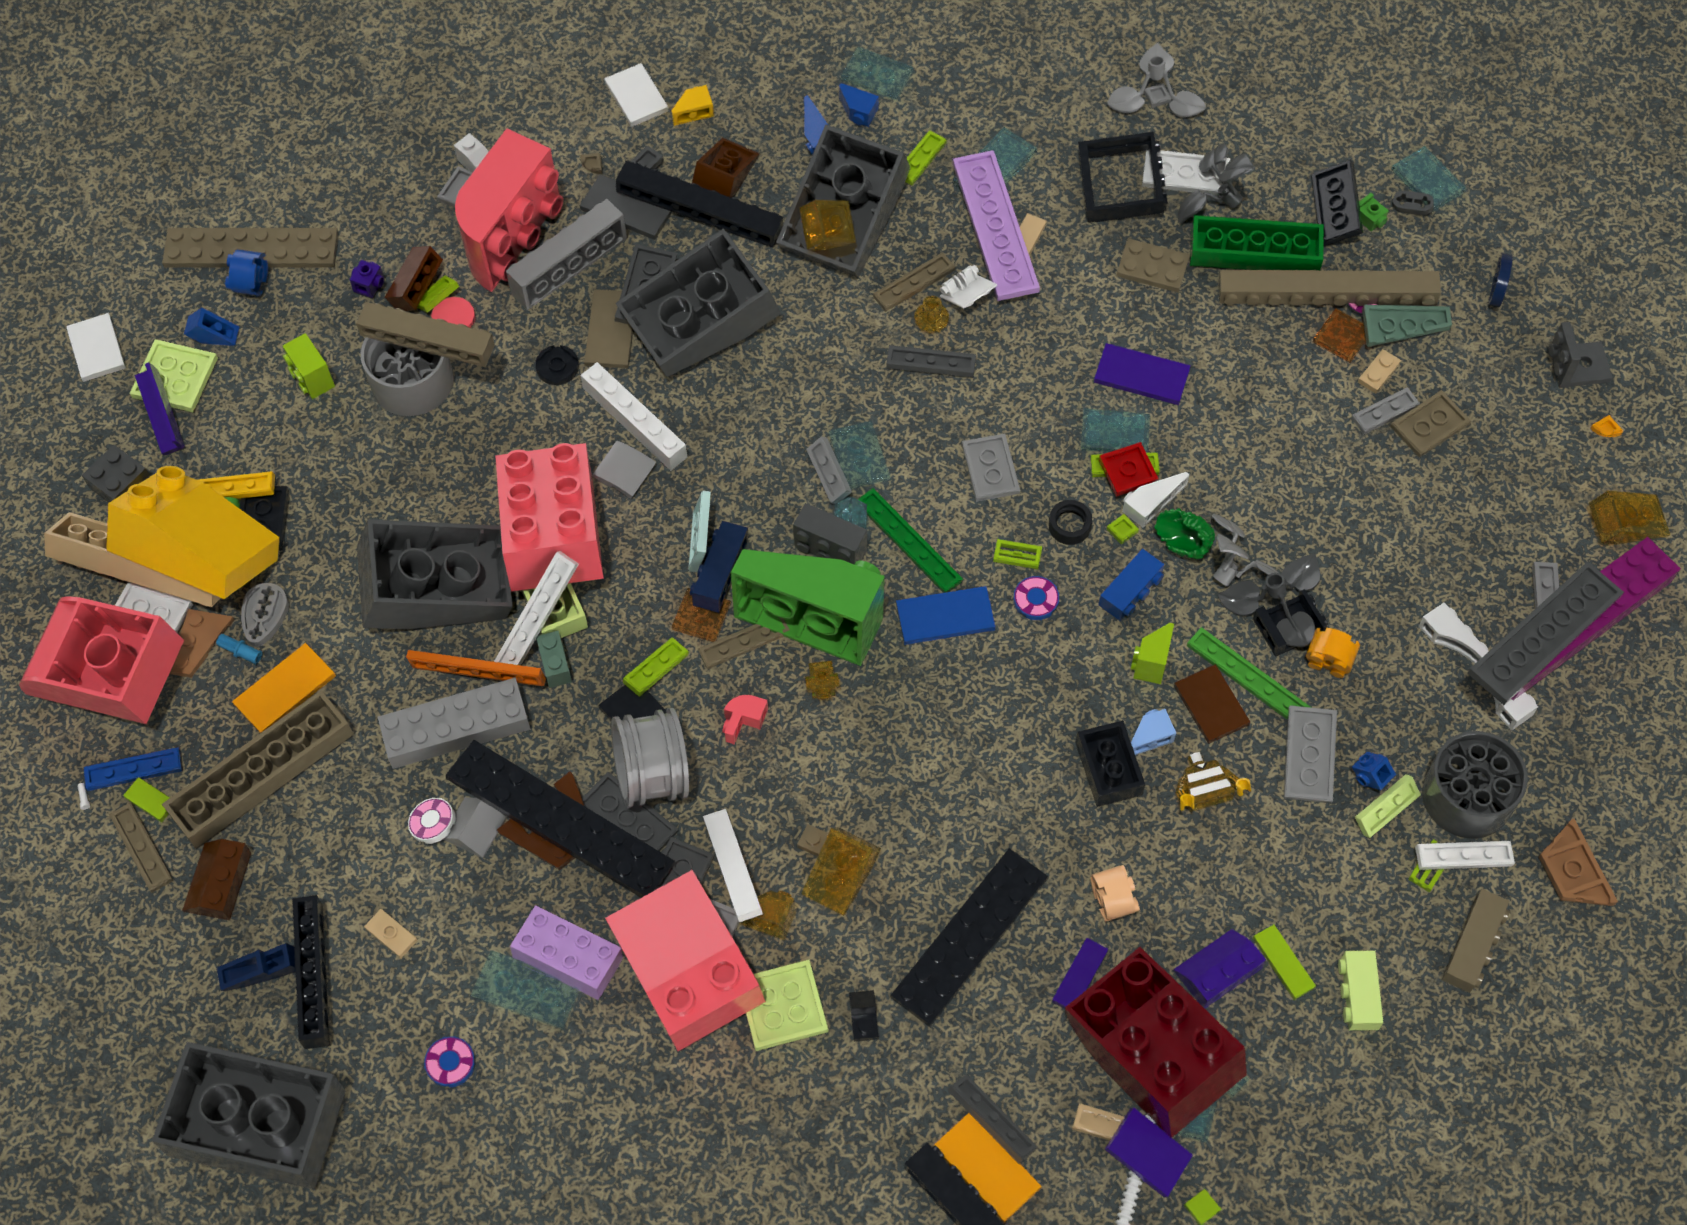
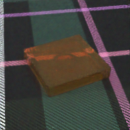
(1341, 335)
(699, 621)

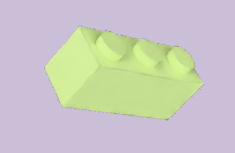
(1361, 990)

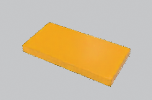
(284, 688)
(988, 1167)

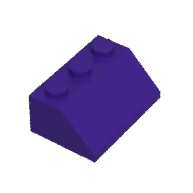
(1220, 967)

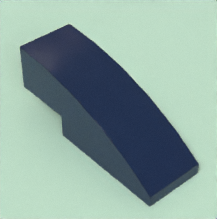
(257, 967)

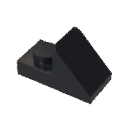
(863, 1015)

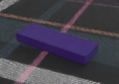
(1080, 973)

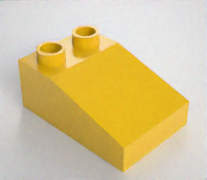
(189, 533)

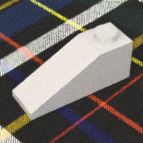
(470, 152)
(1151, 498)

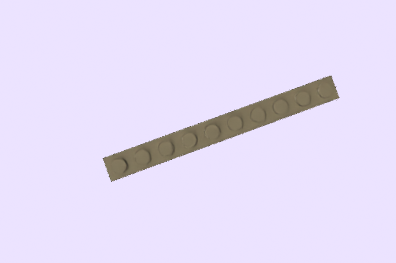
(1329, 287)

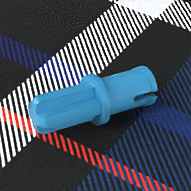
(239, 648)

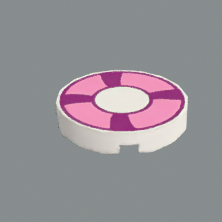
(431, 820)

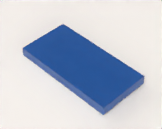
(945, 615)

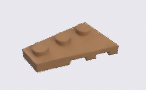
(199, 635)

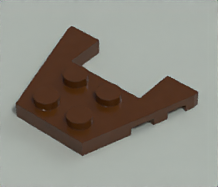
(534, 843)

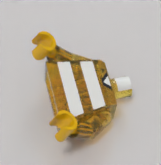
(1207, 784)

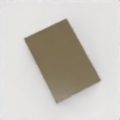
(1430, 423)

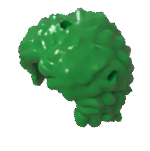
(1185, 533)

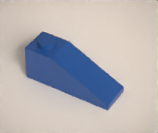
(813, 124)

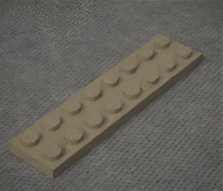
(281, 246)

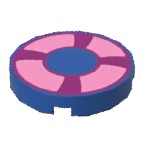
(1036, 598)
(449, 1061)

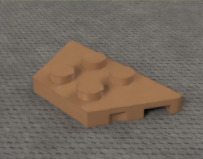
(1575, 869)

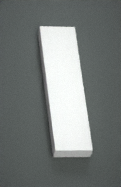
(1464, 855)

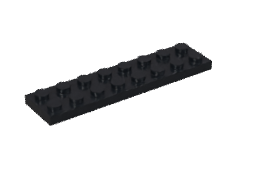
(969, 937)

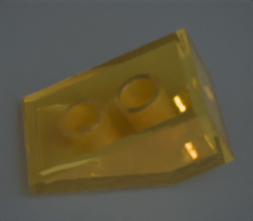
(1628, 517)
(840, 870)

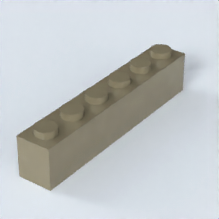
(425, 334)

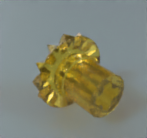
(931, 315)

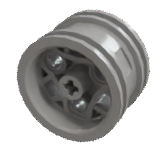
(650, 757)

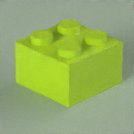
(307, 366)

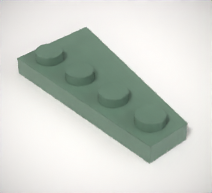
(1401, 322)

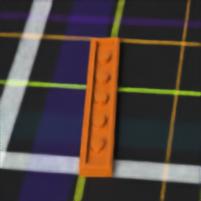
(476, 667)

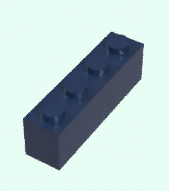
(715, 574)

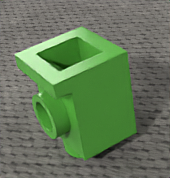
(1372, 212)

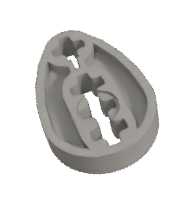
(275, 612)

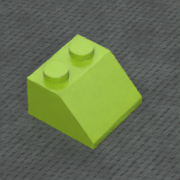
(1151, 656)

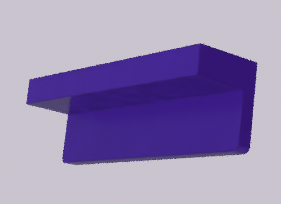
(159, 410)

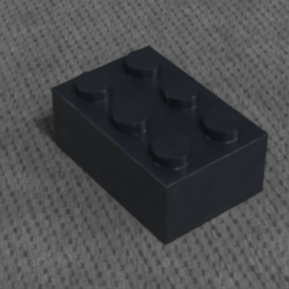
(1110, 763)

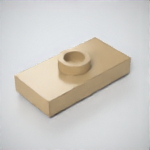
(390, 933)
(1096, 1122)

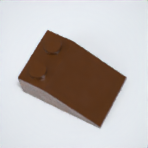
(724, 167)

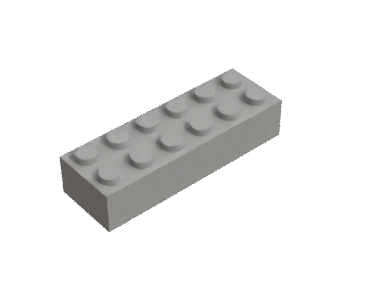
(566, 254)
(453, 723)

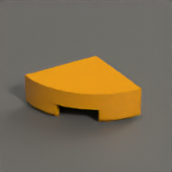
(1607, 427)

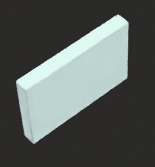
(699, 531)

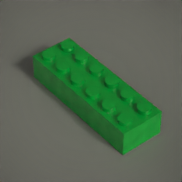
(1255, 244)

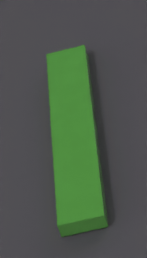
(1244, 672)

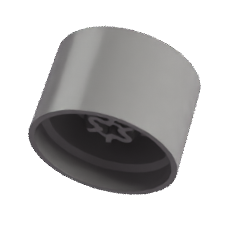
(395, 390)

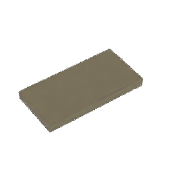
(607, 340)

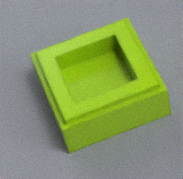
(1122, 529)
(1202, 1207)

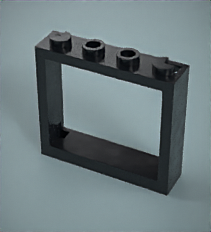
(1115, 146)

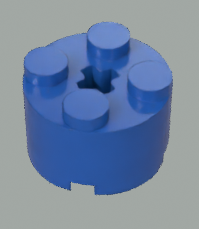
(246, 272)

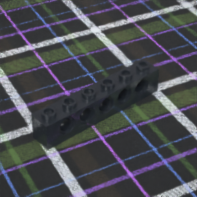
(310, 972)

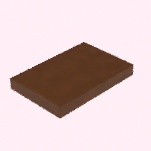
(1211, 704)

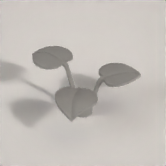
(1156, 64)
(1228, 567)

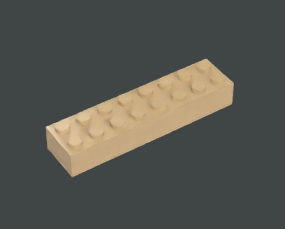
(84, 544)

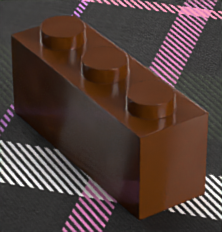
(413, 278)

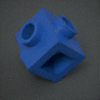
(1373, 770)

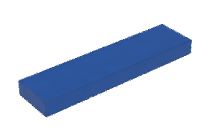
(131, 768)

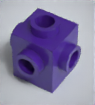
(366, 278)

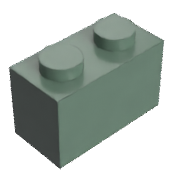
(553, 659)

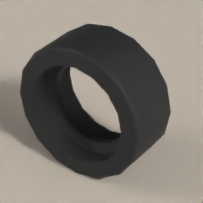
(1063, 536)

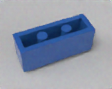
(1132, 585)

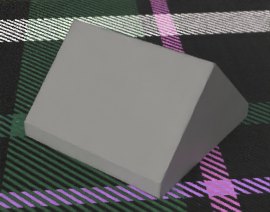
(475, 826)

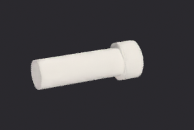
(83, 797)

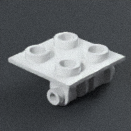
(966, 287)

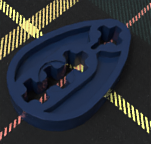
(1500, 279)

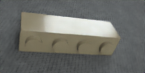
(1476, 940)

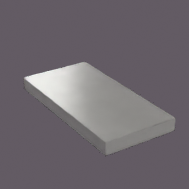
(1310, 754)

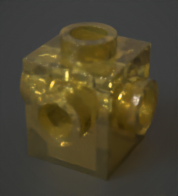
(822, 680)

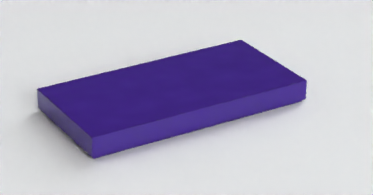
(1142, 374)

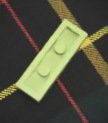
(1387, 806)

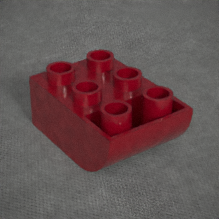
(1157, 1041)

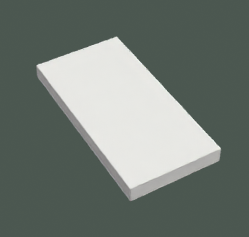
(1183, 173)

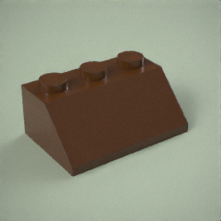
(217, 879)

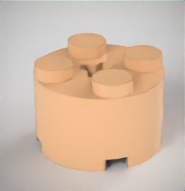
(1114, 893)

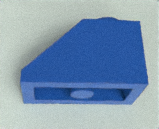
(858, 104)
(210, 328)

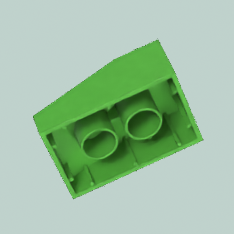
(821, 600)

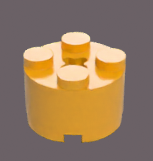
(1332, 651)

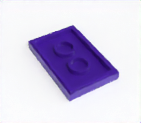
(1149, 1152)

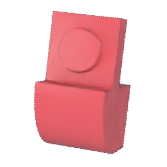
(743, 710)

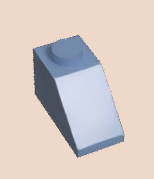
(1153, 731)

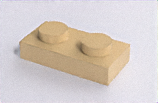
(1379, 371)

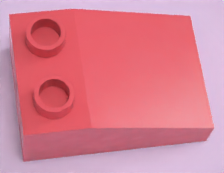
(686, 960)

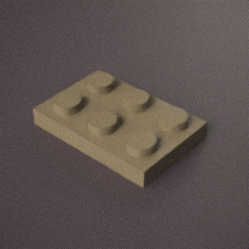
(1153, 265)

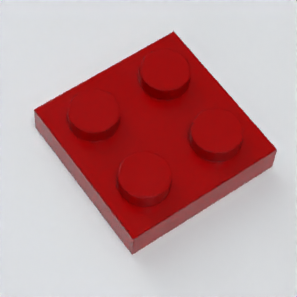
(1128, 468)

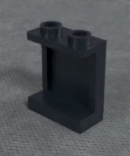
(1268, 619)

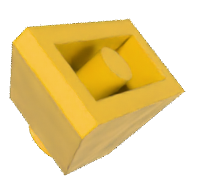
(693, 106)

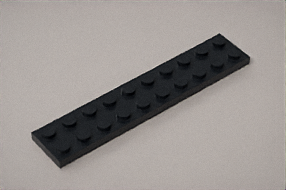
(560, 820)

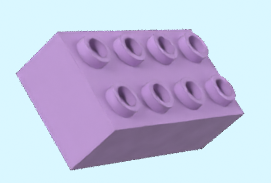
(567, 952)

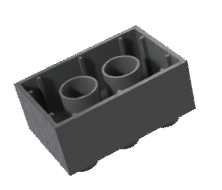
(249, 1115)

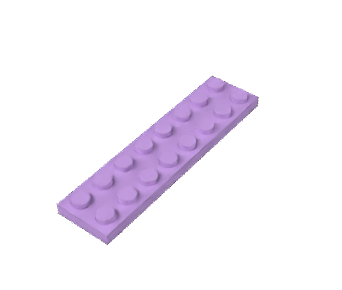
(995, 225)

